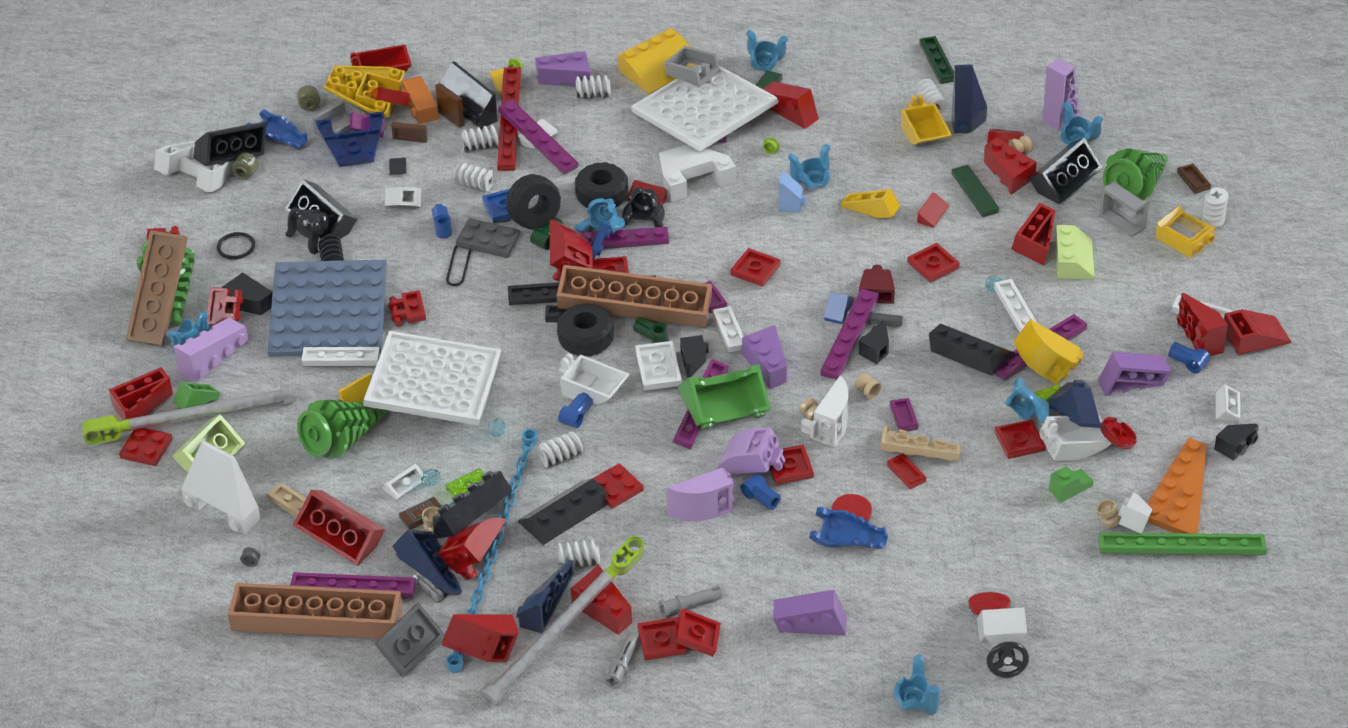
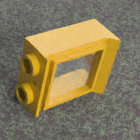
(1184, 232)

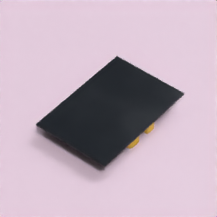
(397, 166)

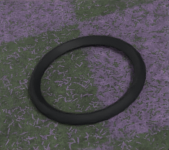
(236, 256)

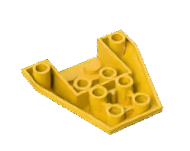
(357, 82)

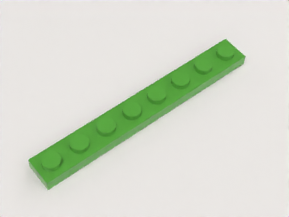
(1182, 543)

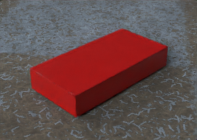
(906, 471)

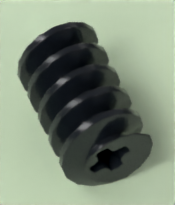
(331, 248)

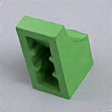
(194, 394)
(1068, 483)

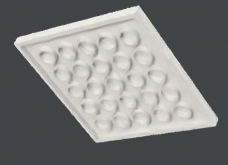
(706, 112)
(433, 378)

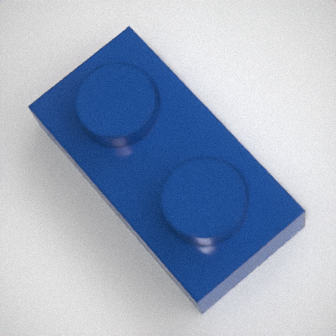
(602, 233)

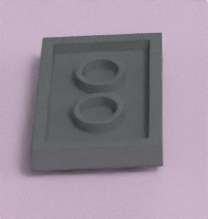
(488, 237)
(409, 639)

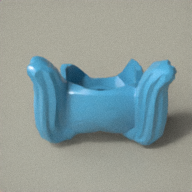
(765, 53)
(1078, 127)
(812, 171)
(598, 212)
(189, 330)
(1031, 404)
(916, 691)

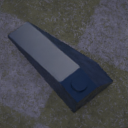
(968, 102)
(1077, 403)
(421, 552)
(543, 601)

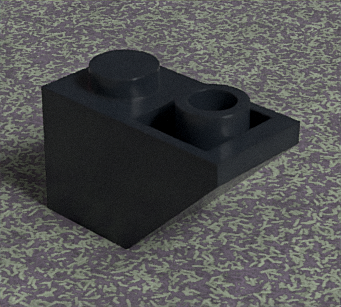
(875, 344)
(1236, 439)

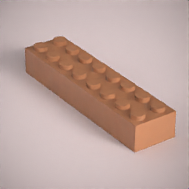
(636, 295)
(314, 610)

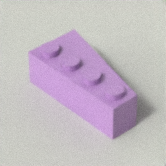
(1058, 90)
(209, 349)

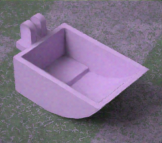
(752, 452)
(701, 496)

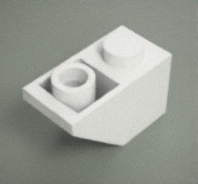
(403, 196)
(1135, 513)

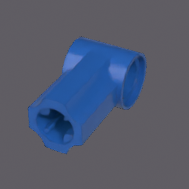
(442, 221)
(1193, 359)
(574, 413)
(757, 488)

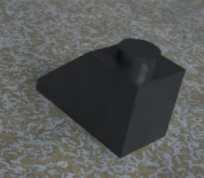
(693, 353)

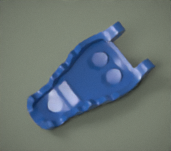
(281, 130)
(846, 529)

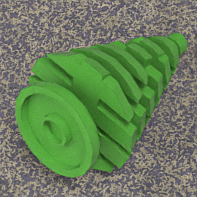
(1135, 170)
(183, 283)
(335, 426)

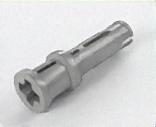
(676, 604)
(619, 667)

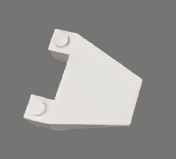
(180, 158)
(687, 162)
(220, 482)

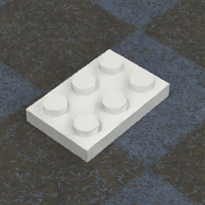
(658, 365)

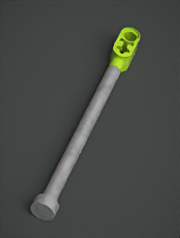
(109, 427)
(492, 692)

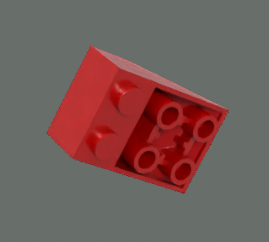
(1202, 325)
(1254, 331)
(482, 635)

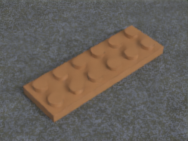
(156, 288)

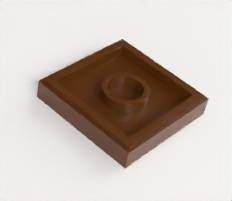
(449, 105)

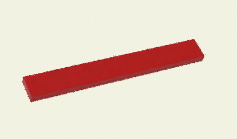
(508, 133)

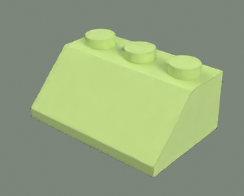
(1073, 253)
(215, 432)

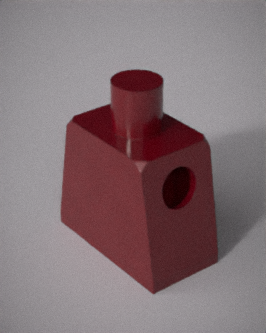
(879, 281)

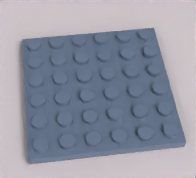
(327, 305)

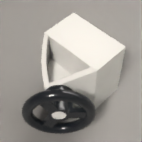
(1001, 633)

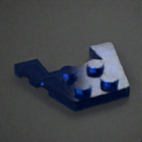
(354, 146)

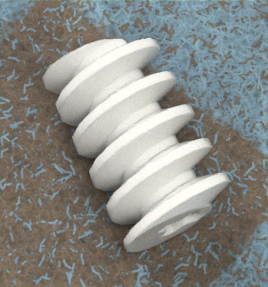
(593, 86)
(931, 94)
(479, 137)
(473, 177)
(1215, 207)
(558, 447)
(580, 553)

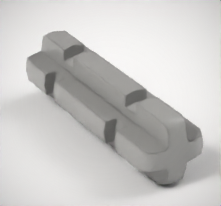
(430, 588)

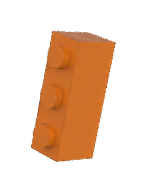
(420, 100)

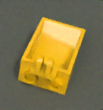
(923, 122)
(1047, 352)

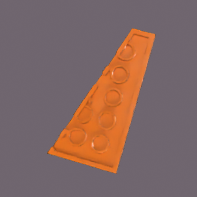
(1179, 493)

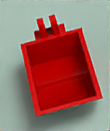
(391, 57)
(568, 248)
(470, 546)

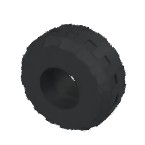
(601, 181)
(523, 191)
(585, 330)

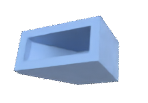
(790, 194)

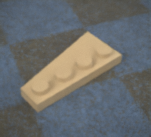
(918, 445)

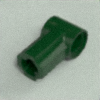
(541, 237)
(654, 331)

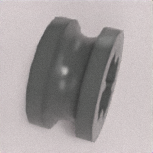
(250, 556)

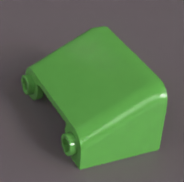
(725, 396)

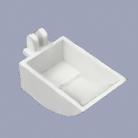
(589, 377)
(830, 416)
(1069, 441)

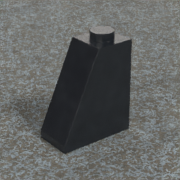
(256, 297)

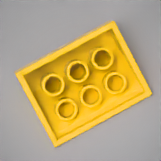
(645, 61)

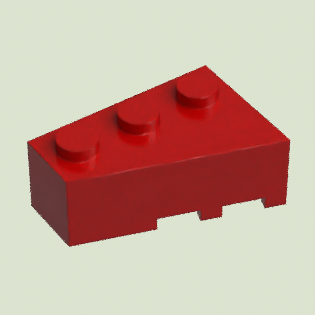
(794, 103)
(1009, 164)
(1035, 234)
(141, 394)
(608, 606)

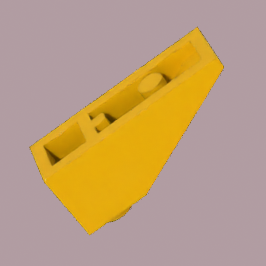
(872, 203)

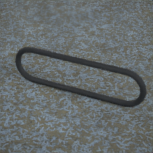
(450, 266)

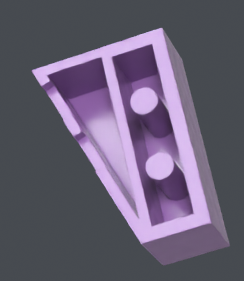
(562, 68)
(765, 349)
(1132, 371)
(811, 614)

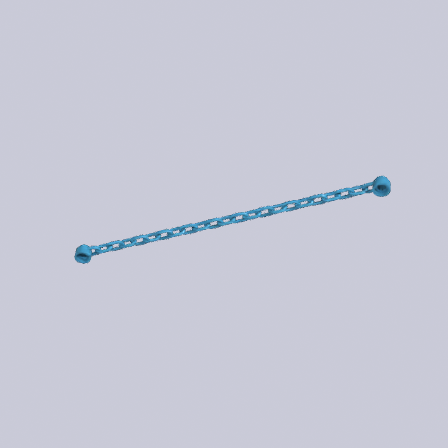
(529, 438)

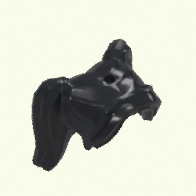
(643, 207)
(308, 224)

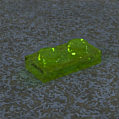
(460, 484)

